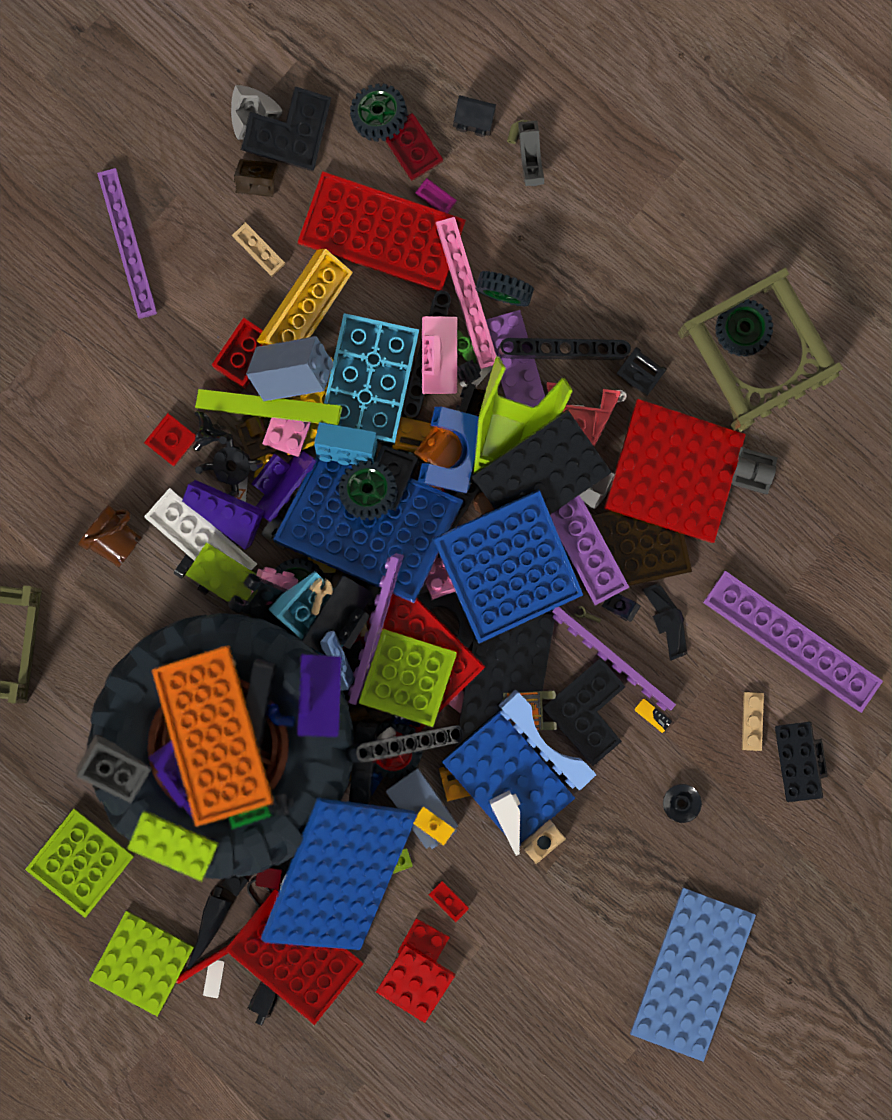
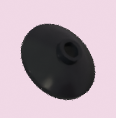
(689, 810)

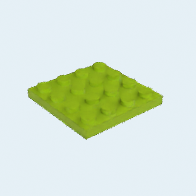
(407, 678)
(79, 862)
(141, 963)

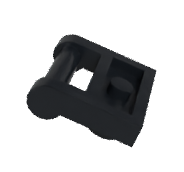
(639, 377)

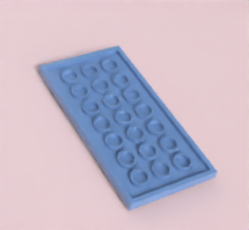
(692, 974)

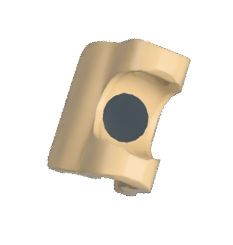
(542, 841)

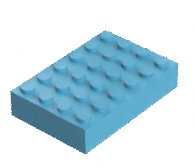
(371, 374)

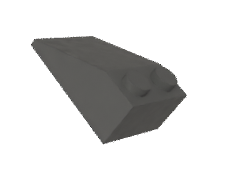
(112, 769)

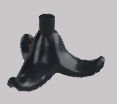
(206, 433)

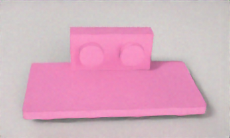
(439, 355)

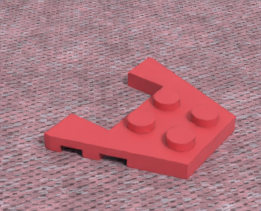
(593, 419)

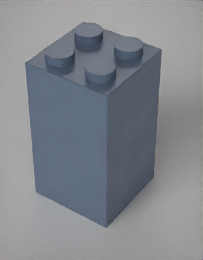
(290, 368)
(415, 792)

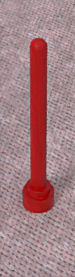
(201, 965)

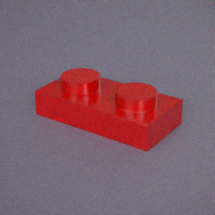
(448, 901)

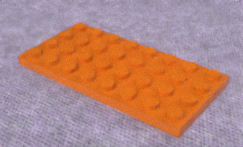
(212, 736)

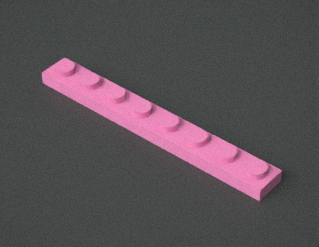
(466, 292)

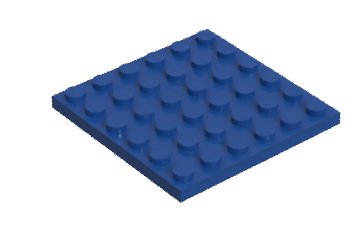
(508, 566)

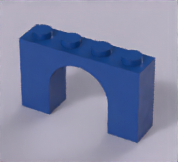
(457, 476)

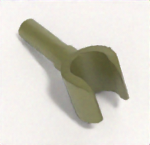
(587, 615)

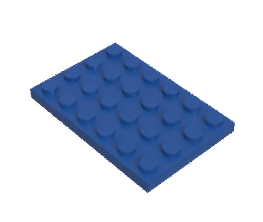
(500, 761)

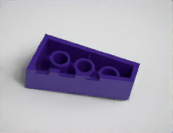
(228, 514)

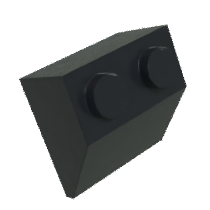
(474, 116)

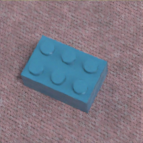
(345, 444)

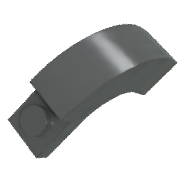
(530, 153)

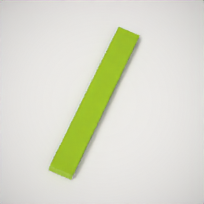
(276, 408)

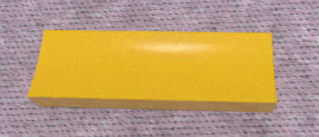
(307, 300)

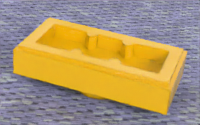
(433, 825)

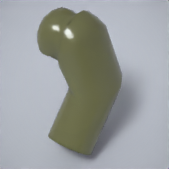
(514, 132)

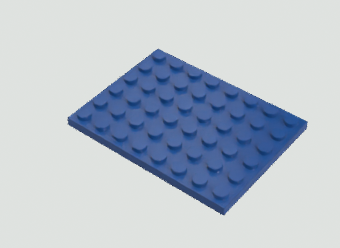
(329, 534)
(338, 875)

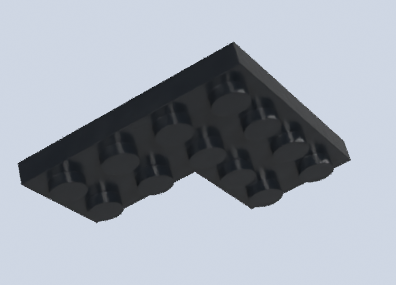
(297, 139)
(577, 710)

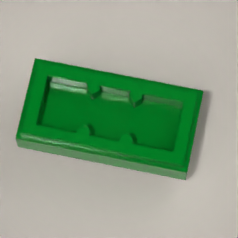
(249, 816)

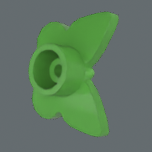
(465, 347)

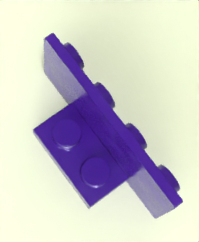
(280, 480)
(319, 696)
(170, 775)

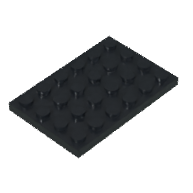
(552, 460)

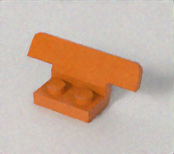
(440, 448)

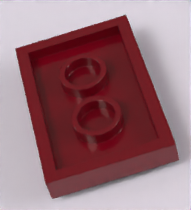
(414, 149)

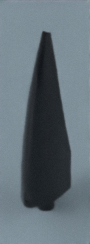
(212, 919)
(263, 1002)

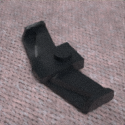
(668, 620)

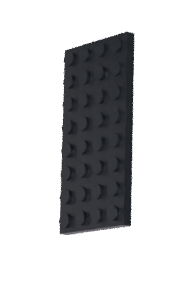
(511, 663)

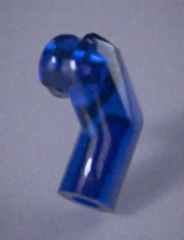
(277, 718)

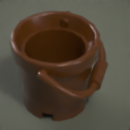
(111, 536)

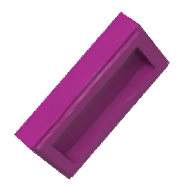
(435, 196)

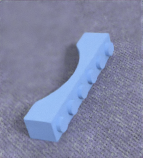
(574, 768)

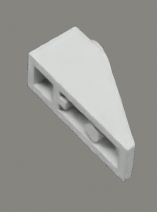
(508, 814)

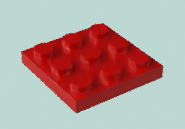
(415, 983)

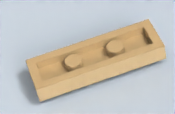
(258, 249)
(752, 721)

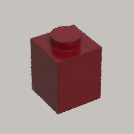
(269, 878)

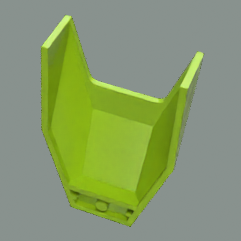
(508, 422)

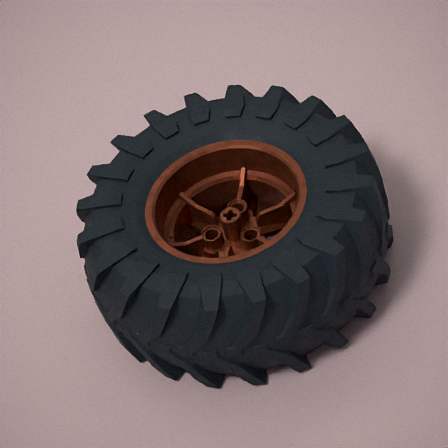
(299, 766)

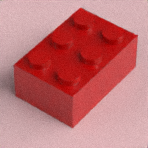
(238, 352)

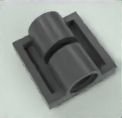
(754, 471)

